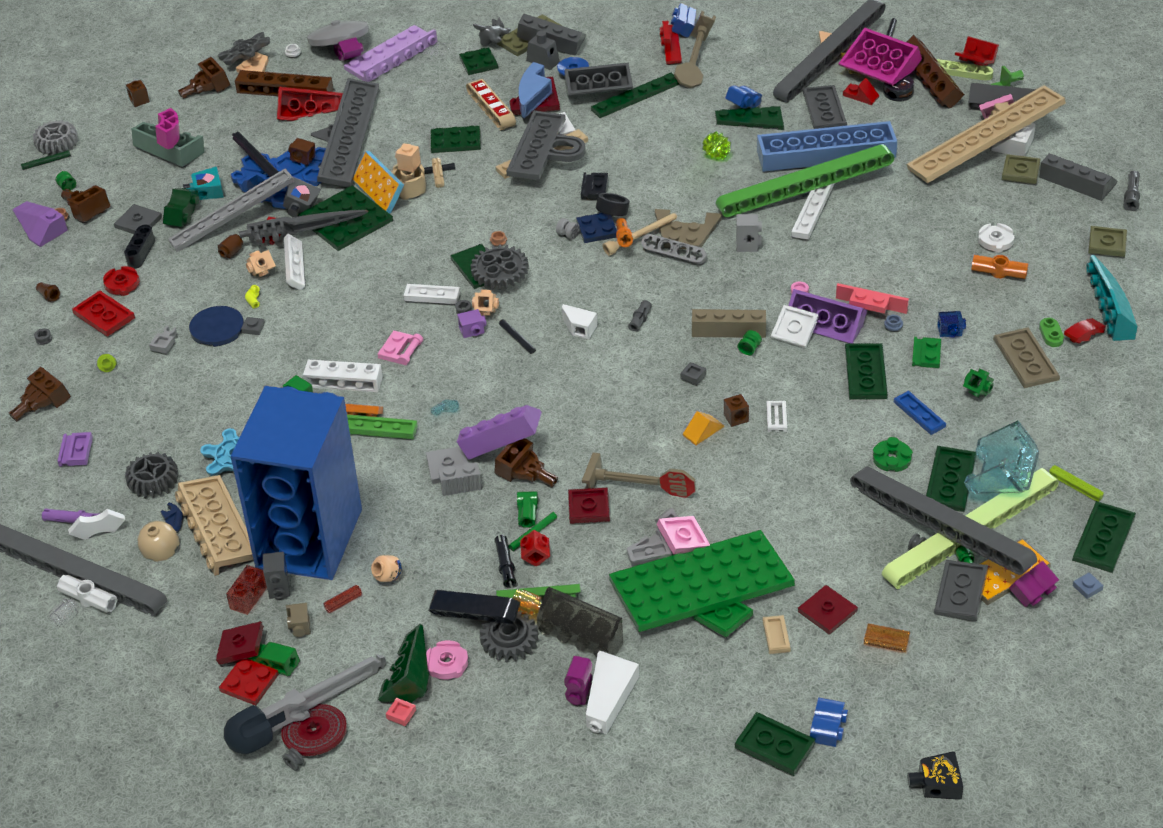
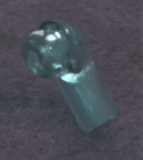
(445, 406)

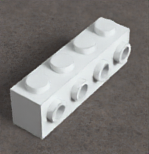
(343, 375)

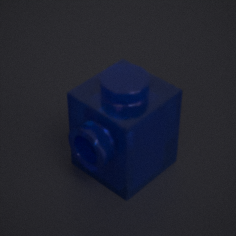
(951, 324)

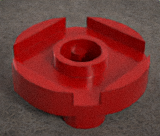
(114, 284)

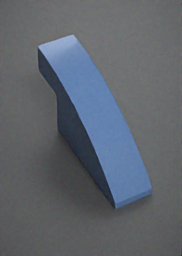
(533, 88)

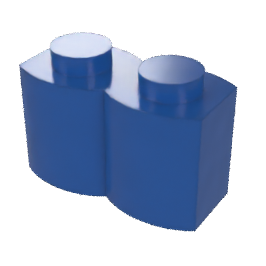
(743, 96)
(827, 722)

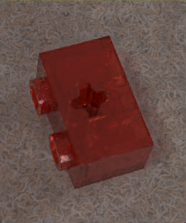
(246, 590)

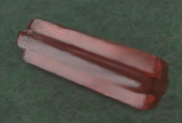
(342, 598)

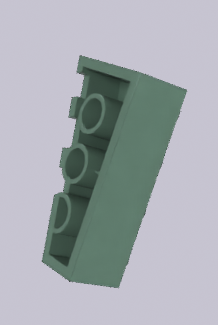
(182, 153)

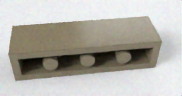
(727, 322)

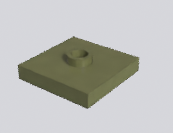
(1021, 169)
(1107, 241)

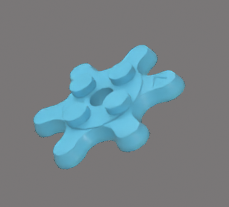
(221, 453)

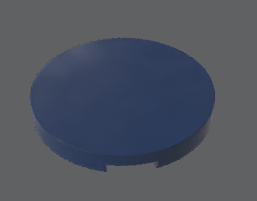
(216, 325)

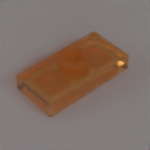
(887, 637)

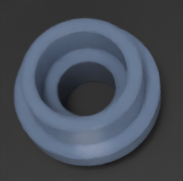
(893, 323)

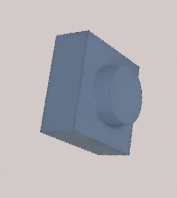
(1087, 585)

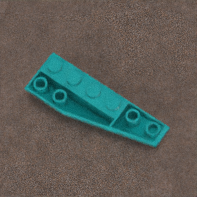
(1112, 301)

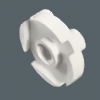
(988, 239)

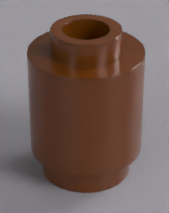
(230, 246)

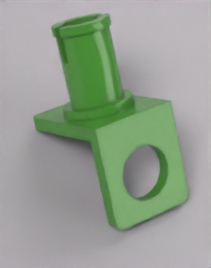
(1008, 77)

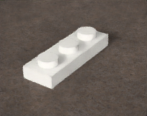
(432, 293)

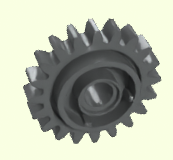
(509, 638)

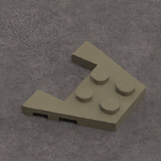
(688, 233)

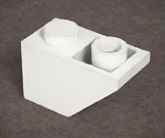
(579, 321)

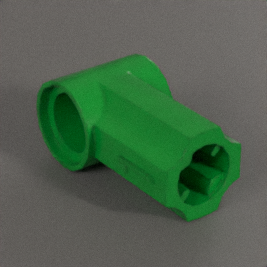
(527, 507)

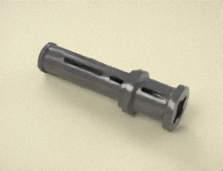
(1132, 194)

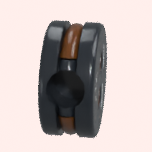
(900, 91)

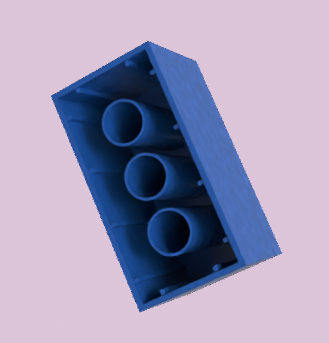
(298, 474)

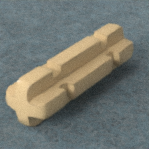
(437, 171)

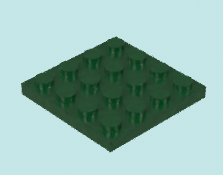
(352, 230)

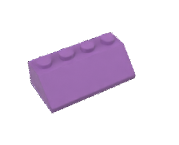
(835, 317)
(499, 431)

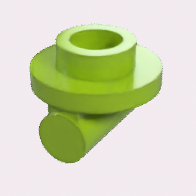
(106, 362)

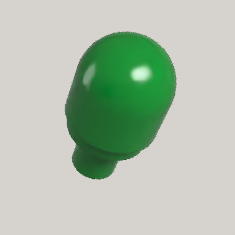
(964, 554)

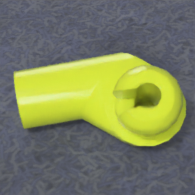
(252, 295)

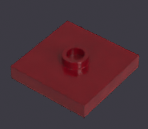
(588, 505)
(827, 609)
(240, 643)

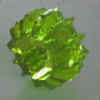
(716, 146)

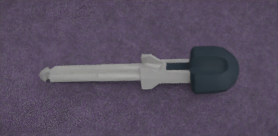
(255, 727)

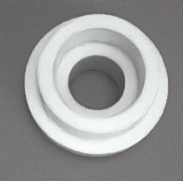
(292, 50)

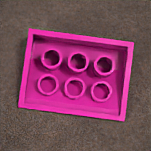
(881, 57)

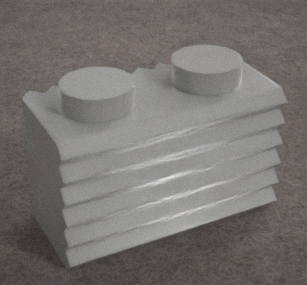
(460, 479)

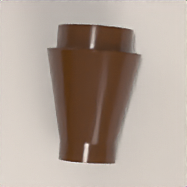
(48, 291)

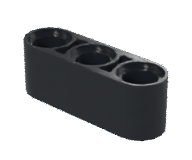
(139, 246)

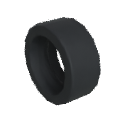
(612, 204)

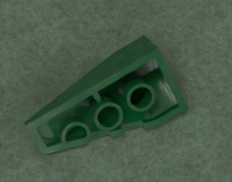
(409, 670)

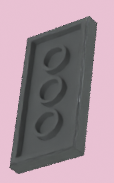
(824, 107)

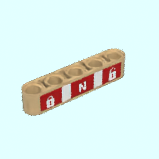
(491, 104)

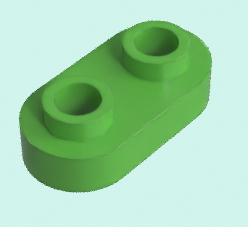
(1051, 332)

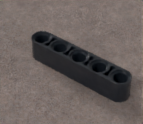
(474, 606)

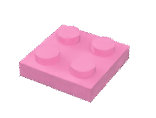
(682, 534)

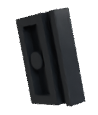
(594, 185)

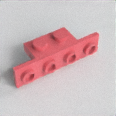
(871, 299)

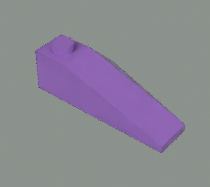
(40, 222)

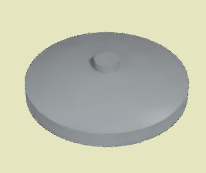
(337, 32)

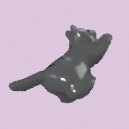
(491, 33)

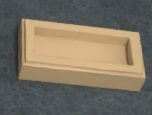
(776, 634)

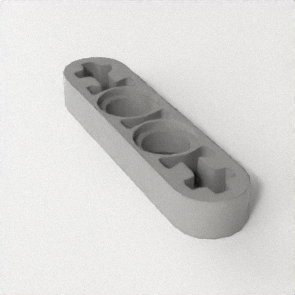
(673, 251)

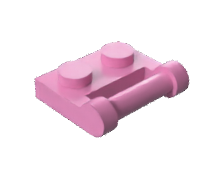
(396, 343)

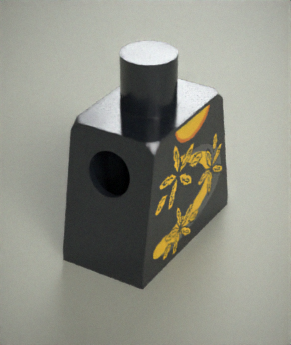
(938, 777)

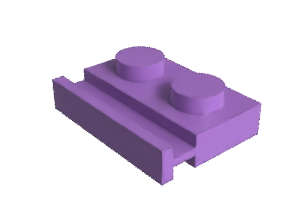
(75, 449)

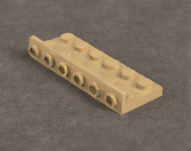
(214, 522)

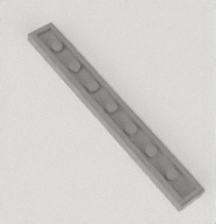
(231, 210)

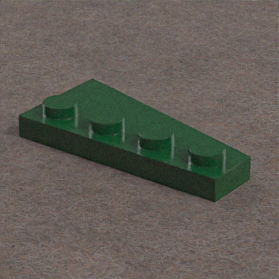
(750, 117)

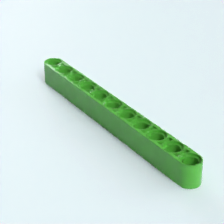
(804, 180)

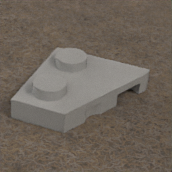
(648, 549)

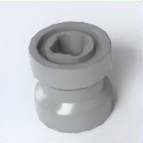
(565, 227)

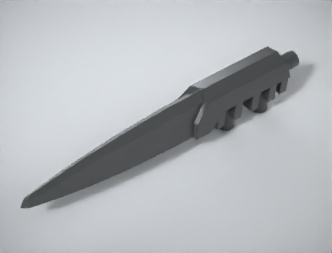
(292, 226)

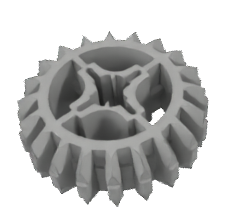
(55, 137)

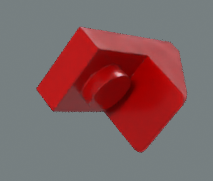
(863, 92)

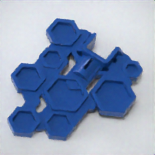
(252, 174)

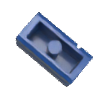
(683, 20)

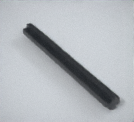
(254, 154)

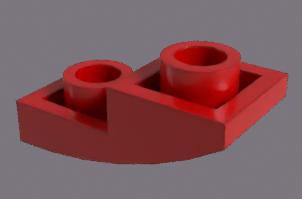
(1083, 330)

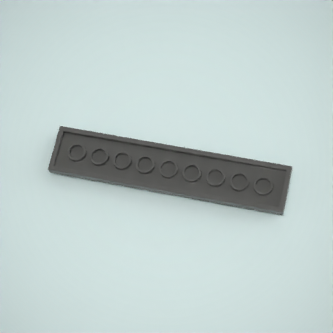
(348, 133)

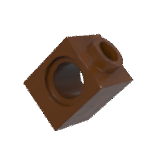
(137, 93)
(302, 151)
(736, 410)

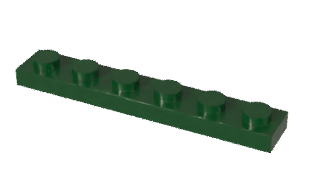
(634, 95)

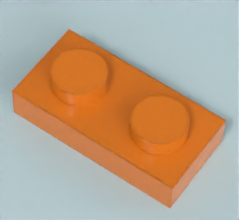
(354, 409)

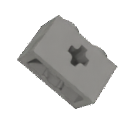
(747, 233)

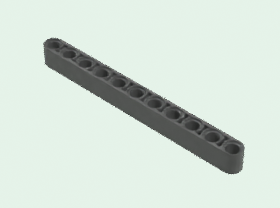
(828, 50)
(944, 520)
(52, 559)

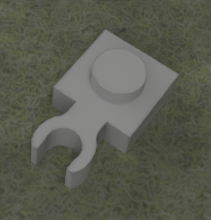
(163, 342)

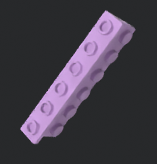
(391, 53)

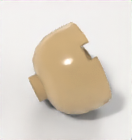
(157, 541)

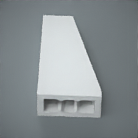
(609, 690)

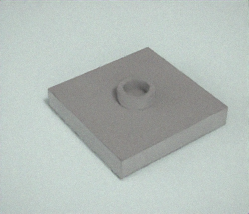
(442, 458)

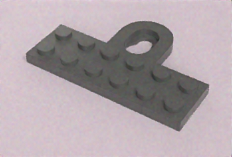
(539, 143)

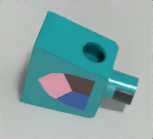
(207, 184)

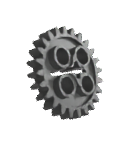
(499, 266)

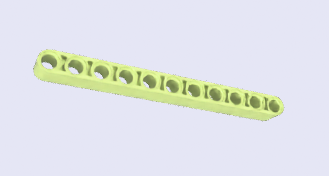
(990, 514)

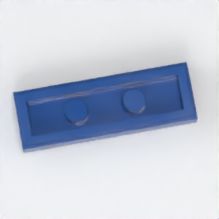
(919, 412)

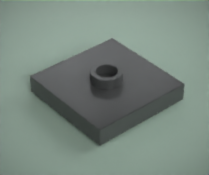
(135, 217)

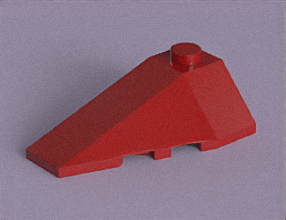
(299, 103)

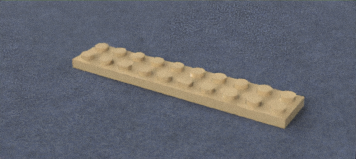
(985, 134)

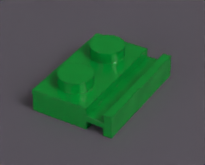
(926, 352)

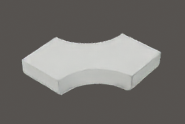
(105, 522)

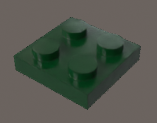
(478, 61)

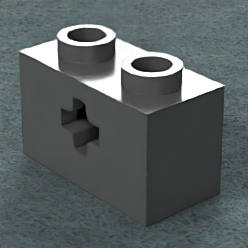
(276, 575)

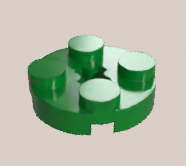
(892, 446)

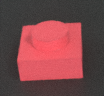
(401, 711)

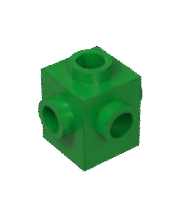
(973, 379)

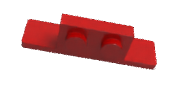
(671, 43)

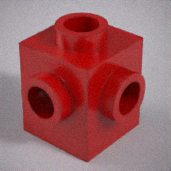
(535, 548)

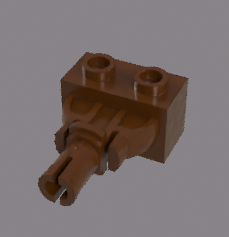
(208, 78)
(87, 202)
(39, 393)
(521, 463)

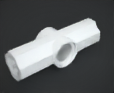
(87, 593)

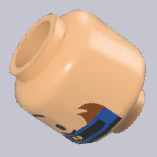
(386, 568)

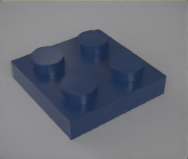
(596, 227)

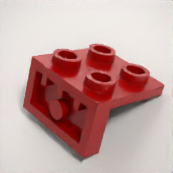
(979, 51)

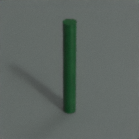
(44, 160)

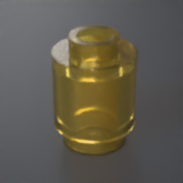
(529, 602)

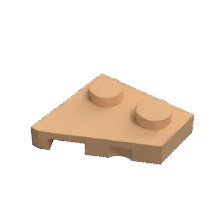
(255, 63)

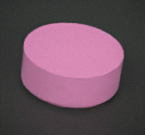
(802, 286)

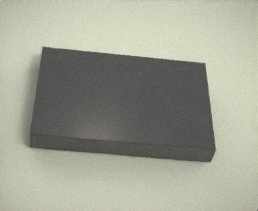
(961, 590)

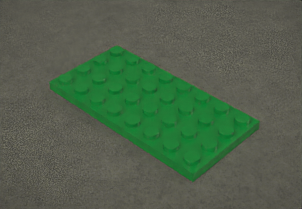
(700, 580)

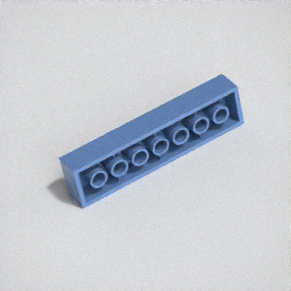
(821, 145)

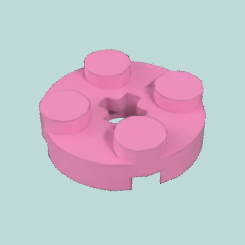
(451, 669)

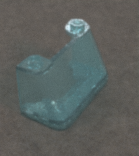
(1008, 461)

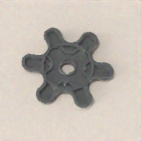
(244, 48)

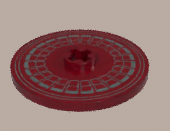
(329, 731)

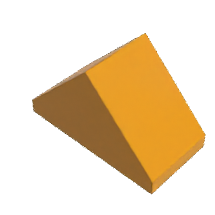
(701, 427)

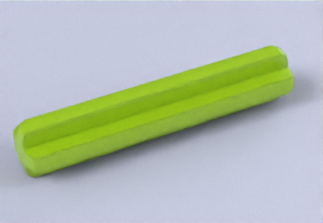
(1076, 483)

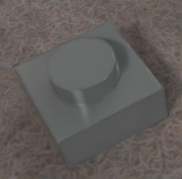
(253, 326)
(693, 373)

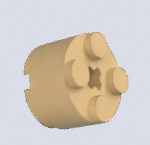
(413, 183)

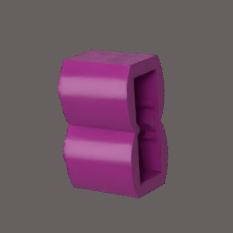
(1033, 584)
(578, 680)

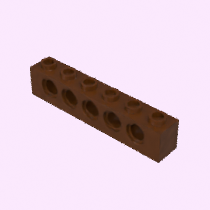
(936, 76)
(268, 82)

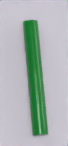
(538, 527)

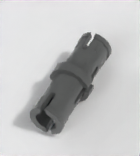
(640, 316)

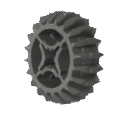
(151, 474)

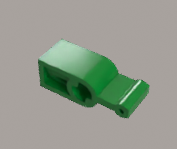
(278, 657)

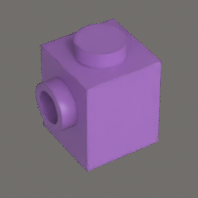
(471, 323)

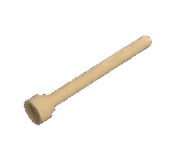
(611, 247)

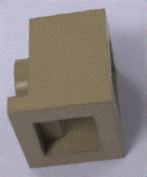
(298, 619)

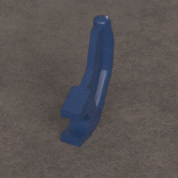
(173, 517)

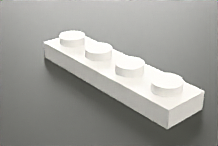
(294, 262)

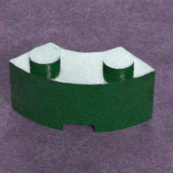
(180, 207)

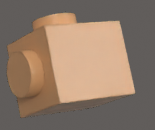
(408, 157)

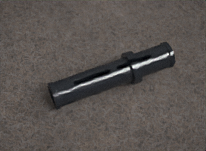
(506, 566)

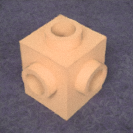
(265, 260)
(480, 298)

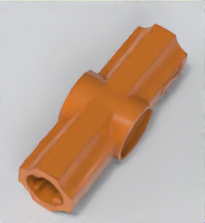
(999, 266)

